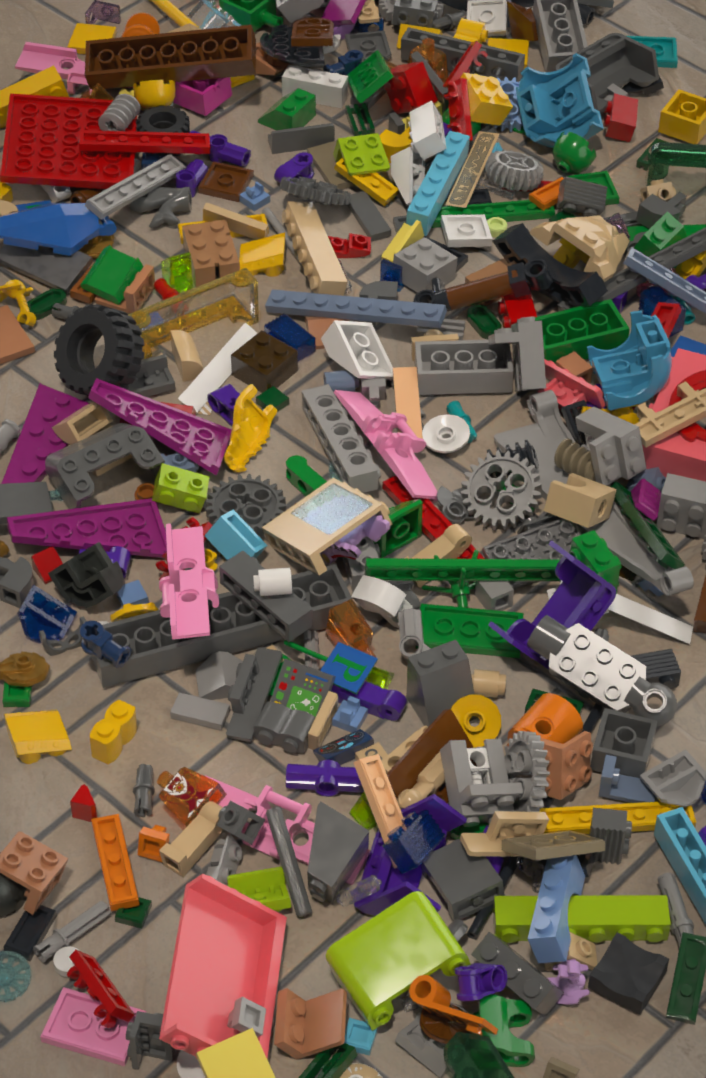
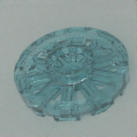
(10, 977)

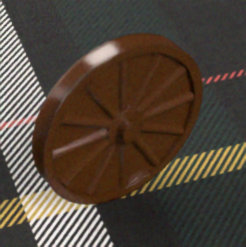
(440, 1028)

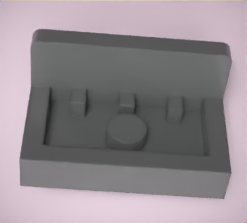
(414, 12)
(153, 377)
(144, 1039)

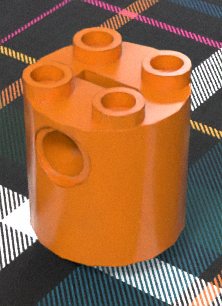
(551, 719)

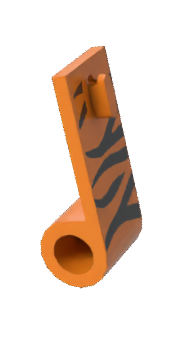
(436, 1000)

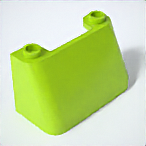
(390, 952)

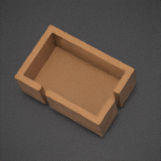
(210, 247)

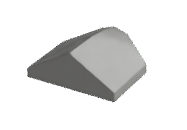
(217, 675)
(676, 780)

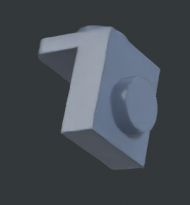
(652, 475)

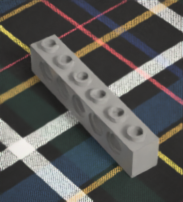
(340, 439)

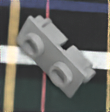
(227, 856)

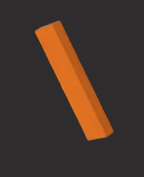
(115, 862)

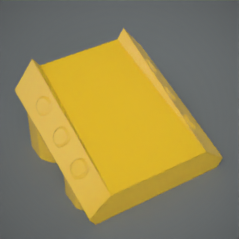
(264, 255)
(36, 734)

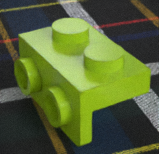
(264, 886)

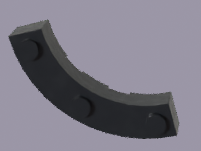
(567, 283)

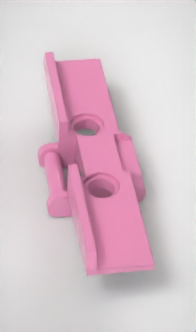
(39, 57)
(395, 448)
(187, 591)
(264, 840)

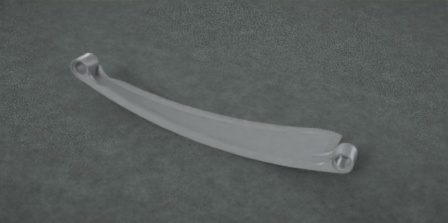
(616, 531)

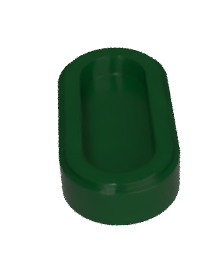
(43, 303)
(482, 320)

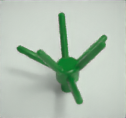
(459, 589)

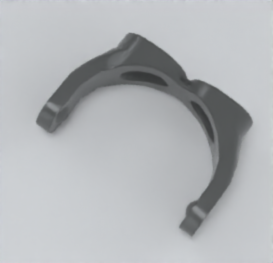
(49, 644)

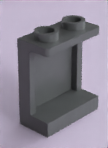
(462, 879)

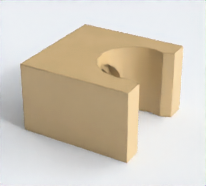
(580, 500)

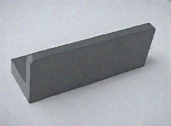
(300, 138)

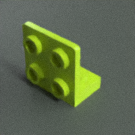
(362, 154)

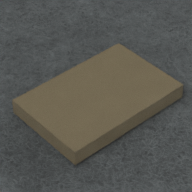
(325, 163)
(553, 845)

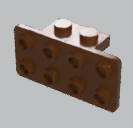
(426, 747)

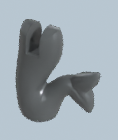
(168, 200)

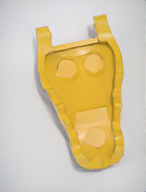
(249, 430)

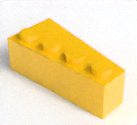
(42, 83)

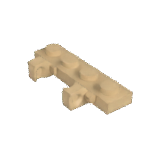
(673, 418)

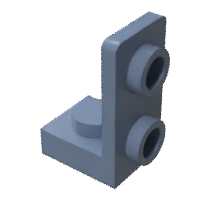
(622, 787)

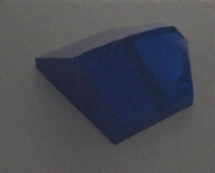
(45, 613)

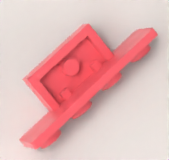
(570, 388)

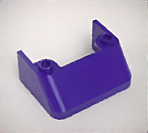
(578, 599)
(394, 883)

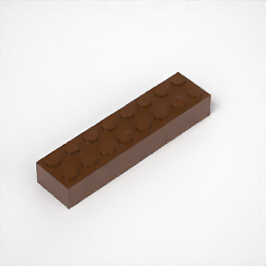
(171, 57)

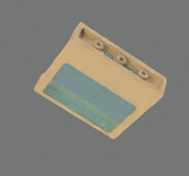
(320, 522)

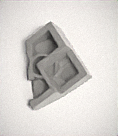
(423, 1047)

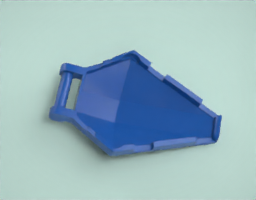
(54, 225)

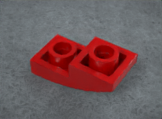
(352, 247)

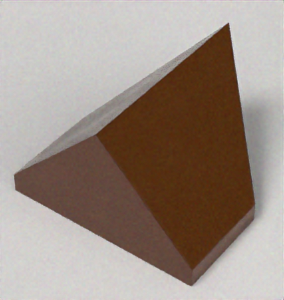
(522, 22)

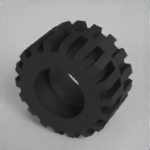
(163, 120)

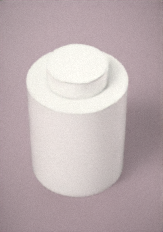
(273, 581)

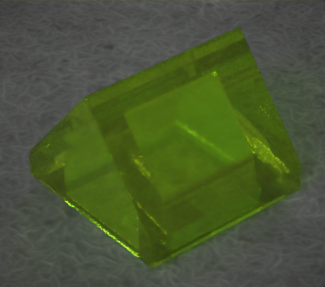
(380, 677)
(362, 813)

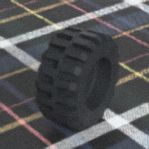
(77, 345)

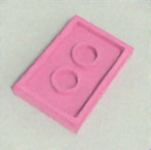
(79, 1030)

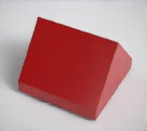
(83, 805)

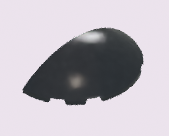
(279, 46)

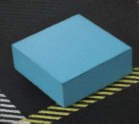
(360, 1036)

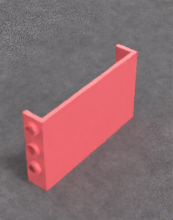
(221, 953)

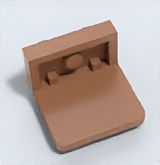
(568, 765)

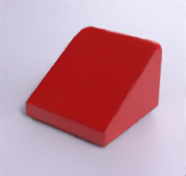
(44, 562)

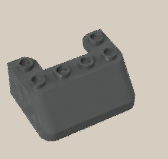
(616, 61)
(71, 465)

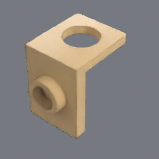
(581, 951)

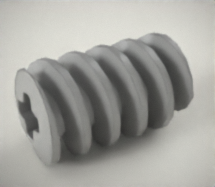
(119, 113)

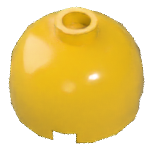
(154, 93)

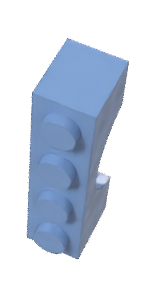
(549, 926)

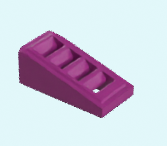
(646, 498)

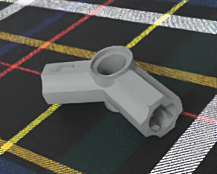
(411, 632)

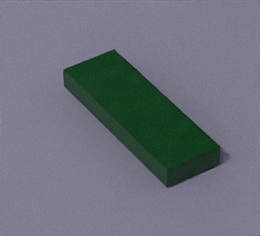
(688, 979)

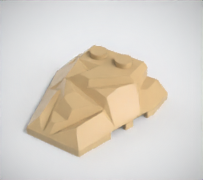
(591, 236)

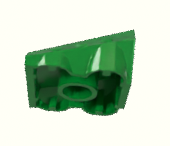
(111, 274)

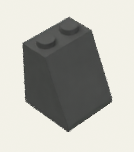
(438, 680)
(334, 852)

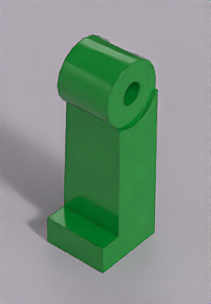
(302, 475)

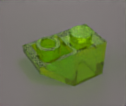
(178, 272)

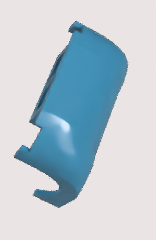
(558, 103)
(636, 367)

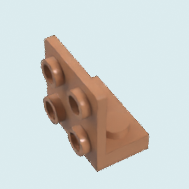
(135, 294)
(33, 867)
(311, 1024)

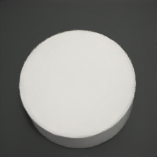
(61, 960)

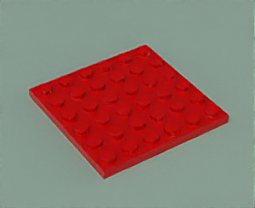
(44, 144)

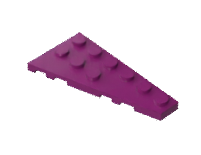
(183, 432)
(37, 436)
(123, 524)

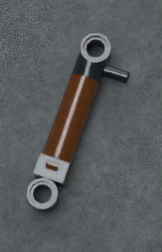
(514, 281)

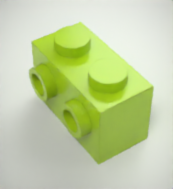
(178, 489)

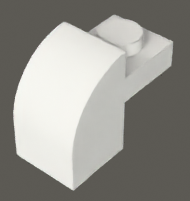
(381, 598)

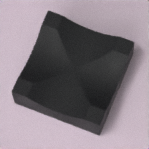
(628, 974)

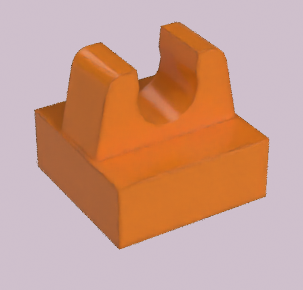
(152, 841)

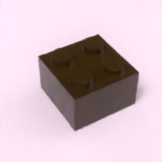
(264, 362)

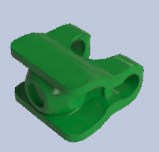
(503, 1015)

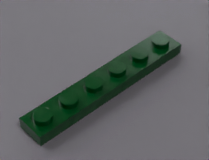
(647, 529)

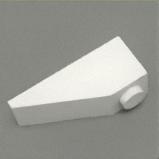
(407, 172)

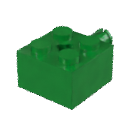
(252, 12)

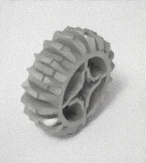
(514, 170)

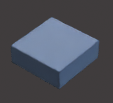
(132, 593)

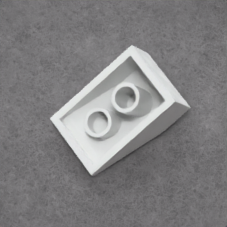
(357, 349)

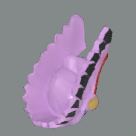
(346, 546)

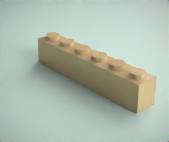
(314, 248)

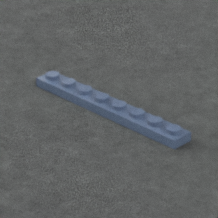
(356, 308)

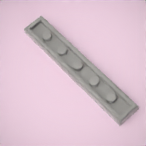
(134, 186)

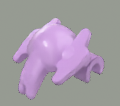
(570, 981)

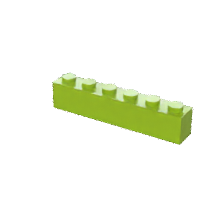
(590, 917)

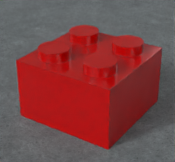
(409, 87)

